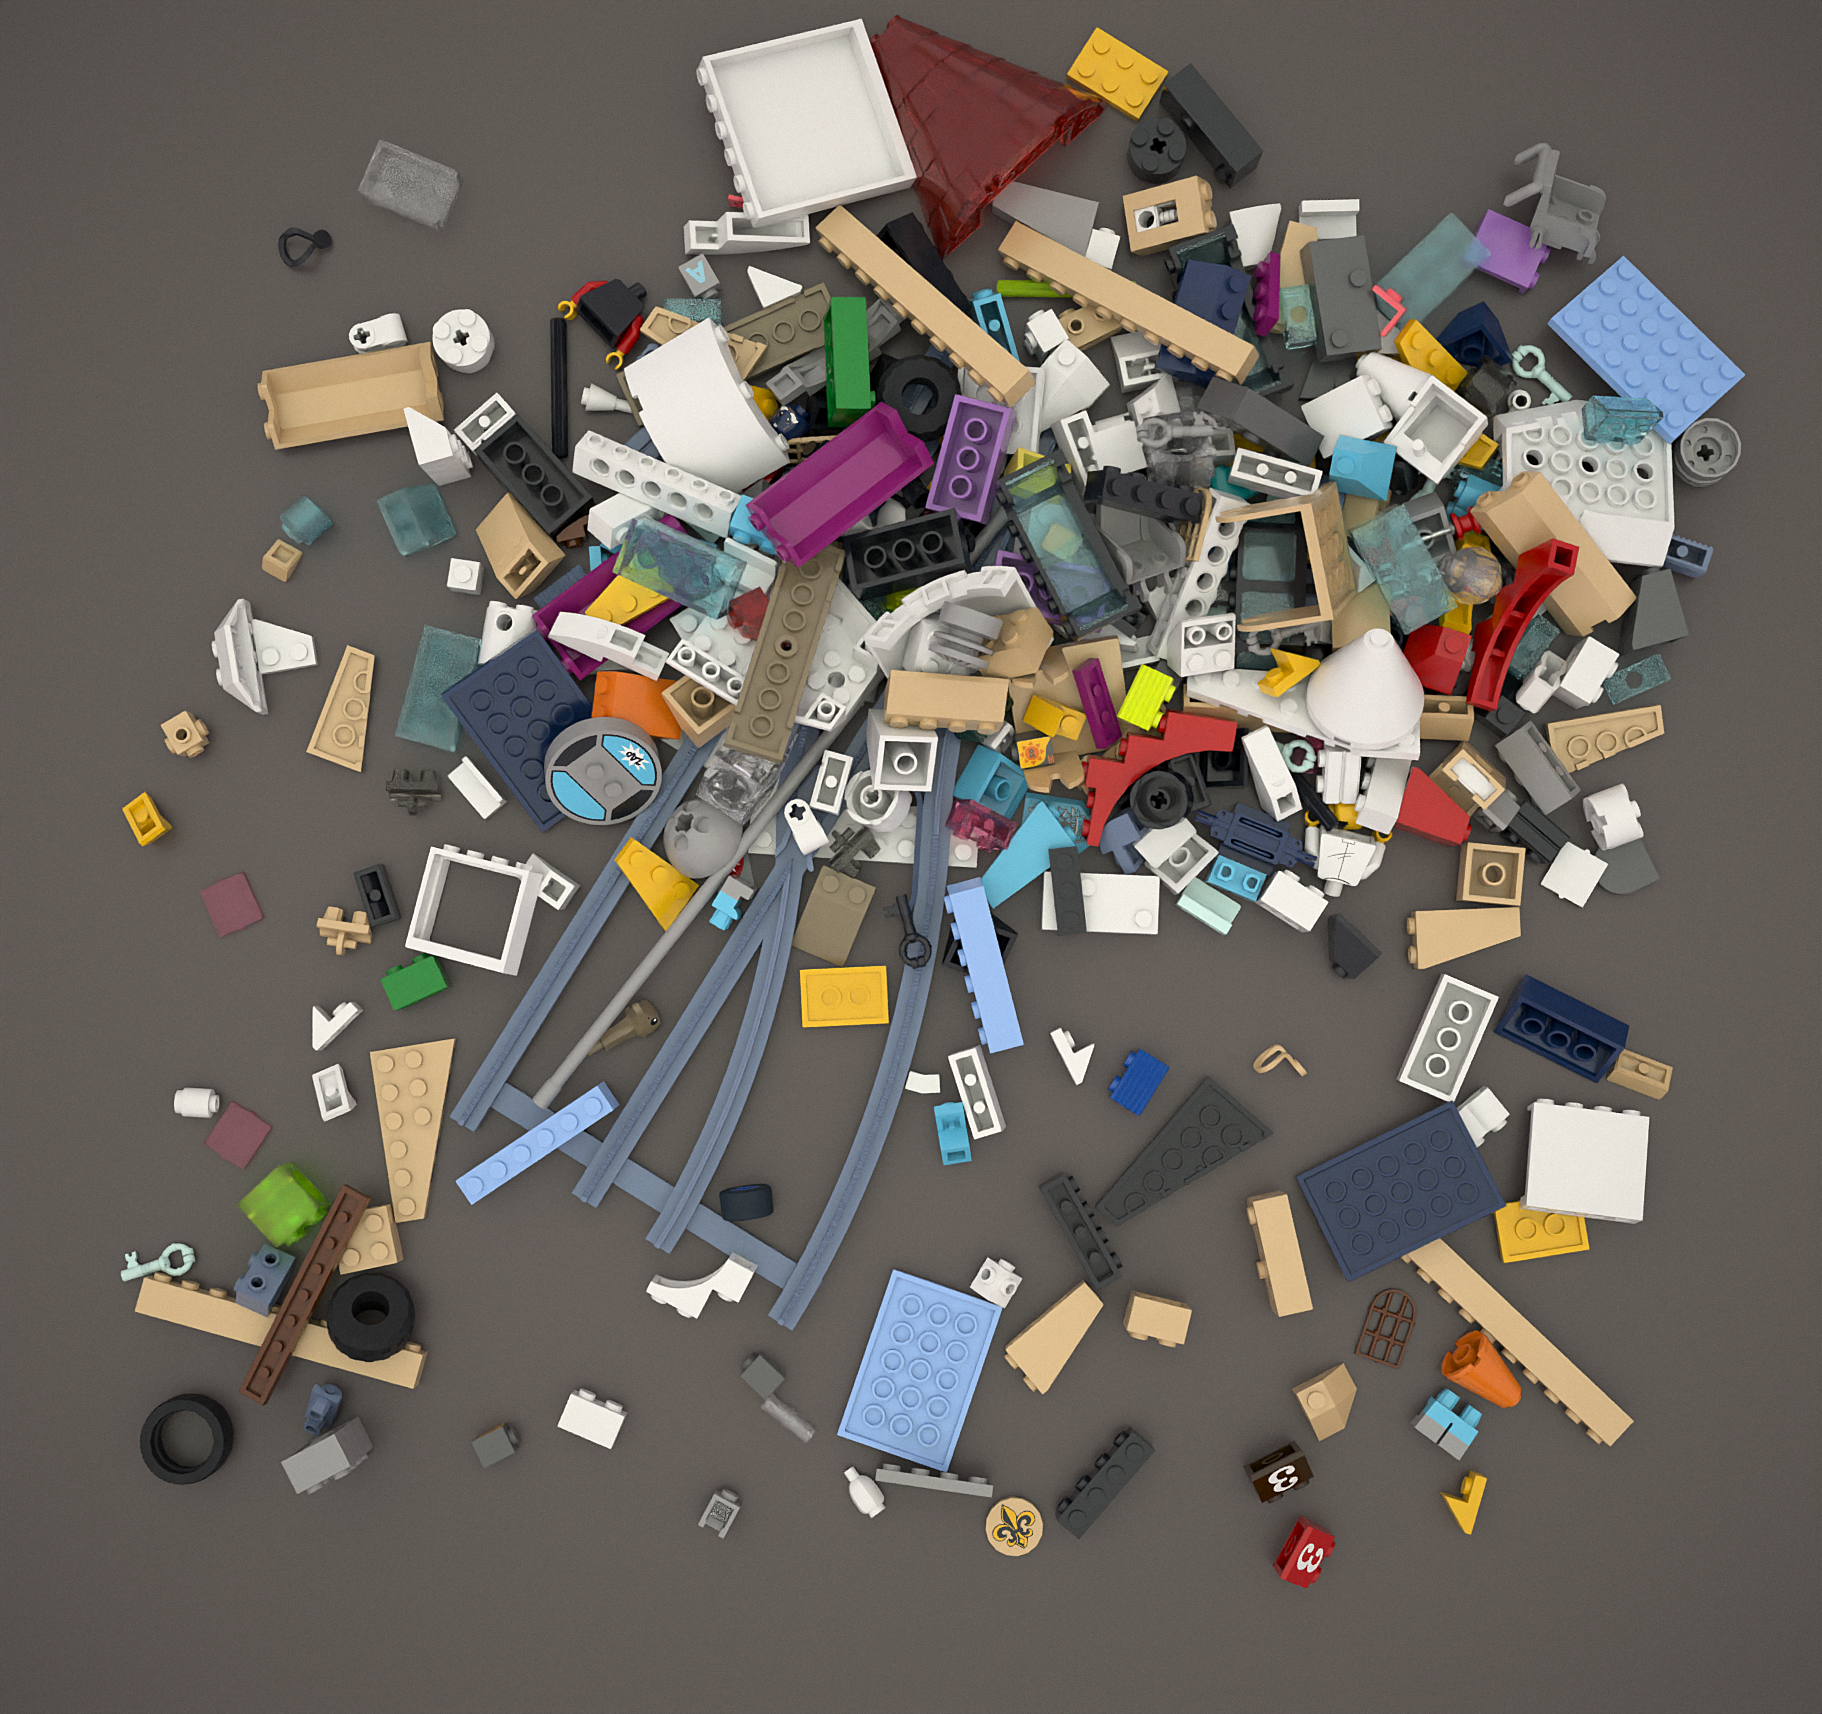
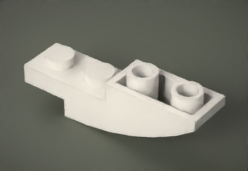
(609, 640)

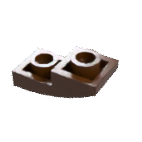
(574, 534)

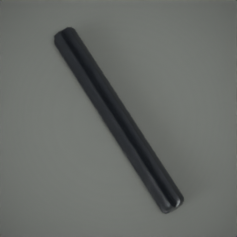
(559, 415)

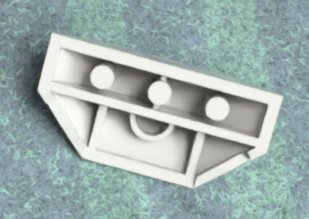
(238, 658)

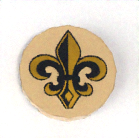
(1014, 1526)

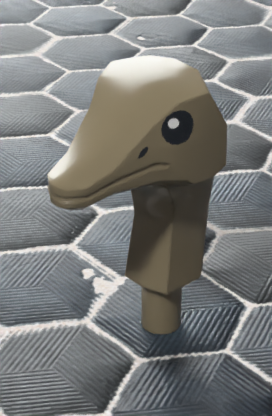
(639, 1021)

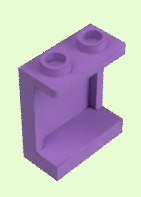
(1510, 250)

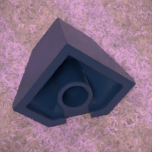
(1475, 334)

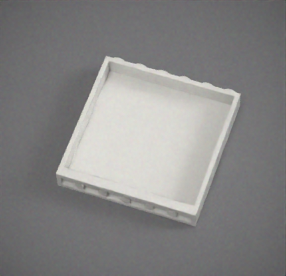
(806, 123)

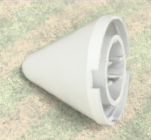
(1366, 693)

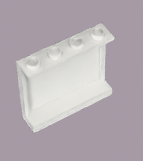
(1586, 1162)

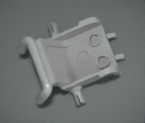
(1566, 210)
(1140, 547)

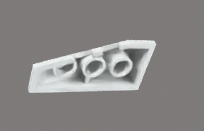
(1069, 384)

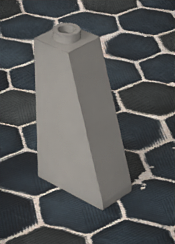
(1048, 212)

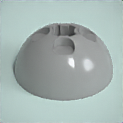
(700, 838)

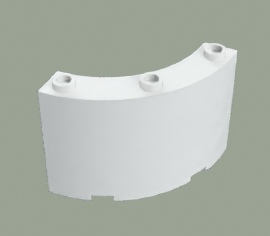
(704, 410)
(991, 592)

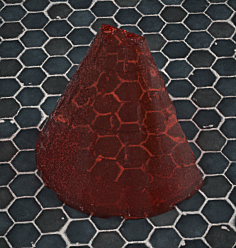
(970, 122)

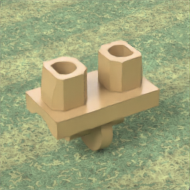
(344, 934)

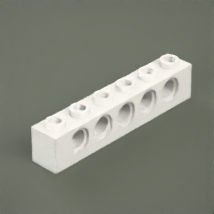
(655, 483)
(1185, 580)

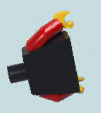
(611, 312)

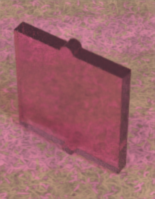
(232, 904)
(238, 1135)

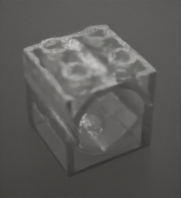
(1187, 470)
(738, 782)

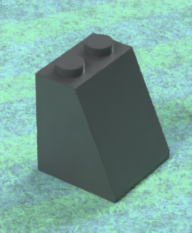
(1654, 615)

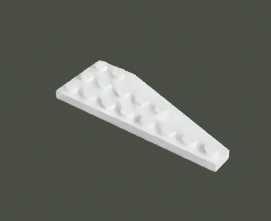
(1288, 711)

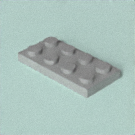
(946, 1482)

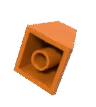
(636, 701)

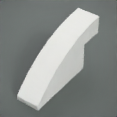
(736, 235)

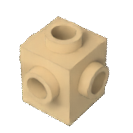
(182, 726)

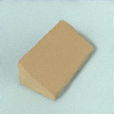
(1640, 1074)

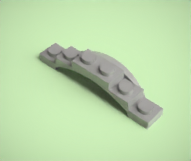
(809, 372)

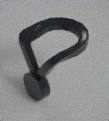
(320, 239)

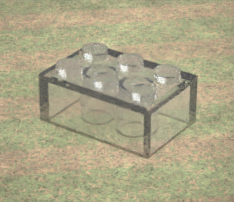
(410, 185)

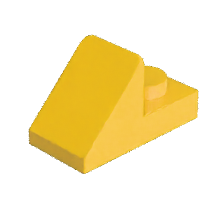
(1290, 671)
(1054, 717)
(145, 820)
(1466, 1508)

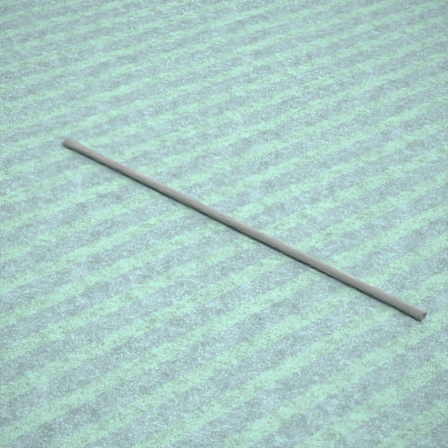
(554, 1084)

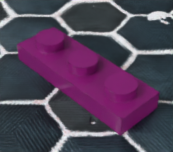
(1267, 294)
(1097, 703)

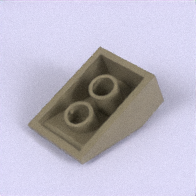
(833, 916)

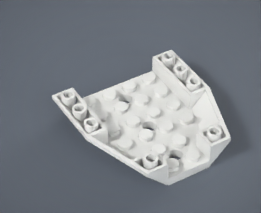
(1616, 507)
(721, 656)

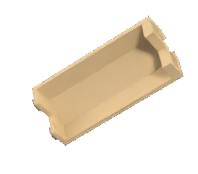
(350, 395)
(1533, 514)

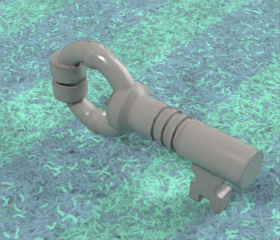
(1199, 429)
(1279, 634)

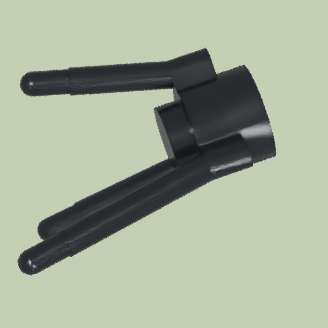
(914, 495)

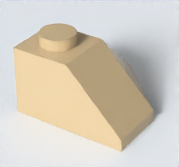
(1327, 1400)

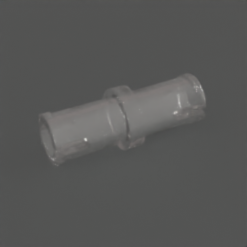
(788, 1418)

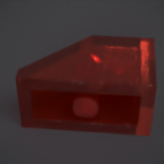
(748, 613)

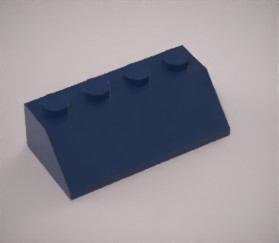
(1214, 295)
(1562, 1029)

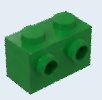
(415, 982)

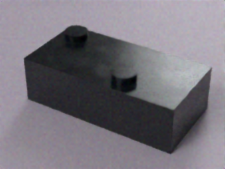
(1210, 126)
(534, 476)
(906, 554)

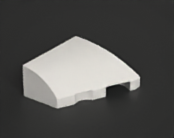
(1255, 232)

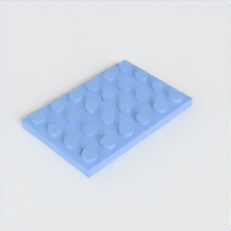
(1646, 347)
(919, 1370)

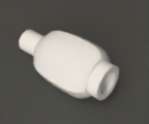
(865, 1493)

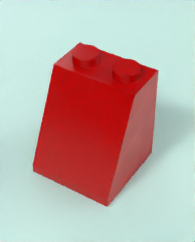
(1431, 812)

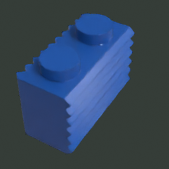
(1138, 1081)

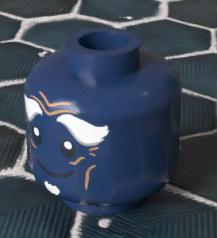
(790, 421)

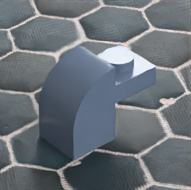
(1120, 835)

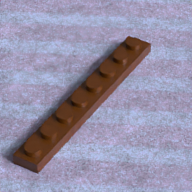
(304, 1294)

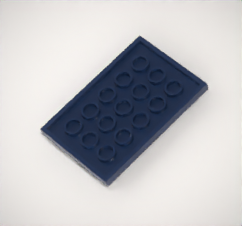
(514, 714)
(1401, 1191)

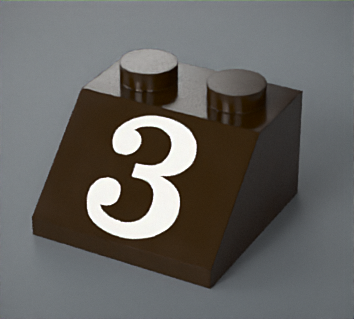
(1279, 1472)

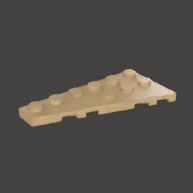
(411, 1108)

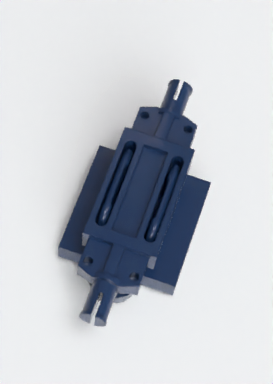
(1255, 839)

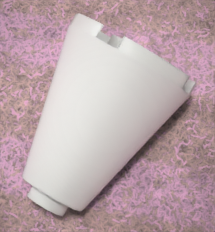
(1396, 380)

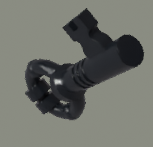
(911, 936)

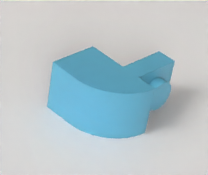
(952, 1133)

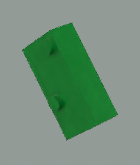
(847, 361)

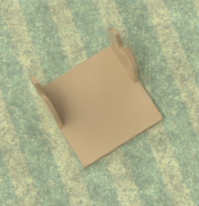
(1327, 554)
(1058, 683)

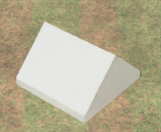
(1184, 864)

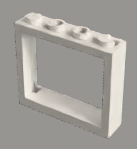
(430, 896)

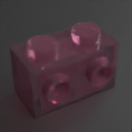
(980, 825)

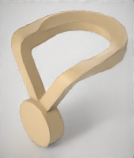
(1267, 1053)

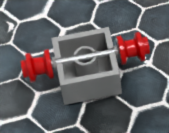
(1433, 526)

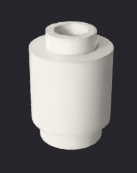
(196, 1102)

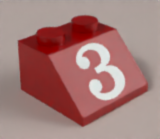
(1304, 1552)

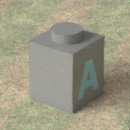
(700, 278)

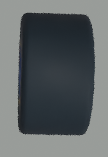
(746, 1202)

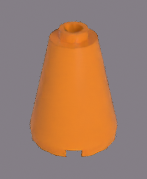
(1481, 1370)

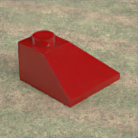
(1437, 656)

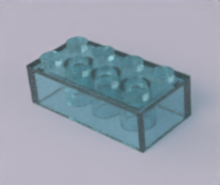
(1433, 270)
(679, 567)
(1402, 568)
(439, 664)

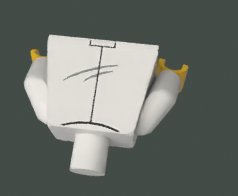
(1343, 855)

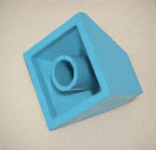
(1362, 467)

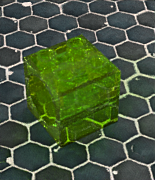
(285, 1205)

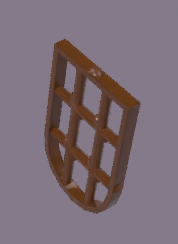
(1391, 1339)

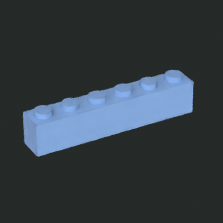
(984, 964)
(537, 1142)

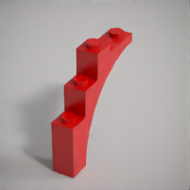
(1496, 639)
(1111, 777)

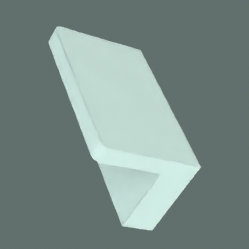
(1208, 905)

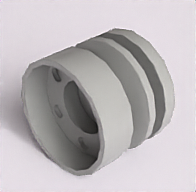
(1712, 438)
(965, 635)

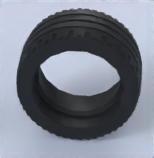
(157, 1458)

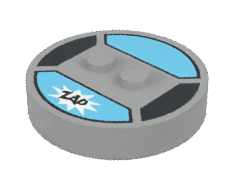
(602, 771)

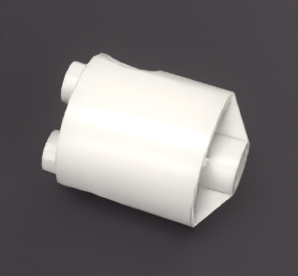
(504, 627)

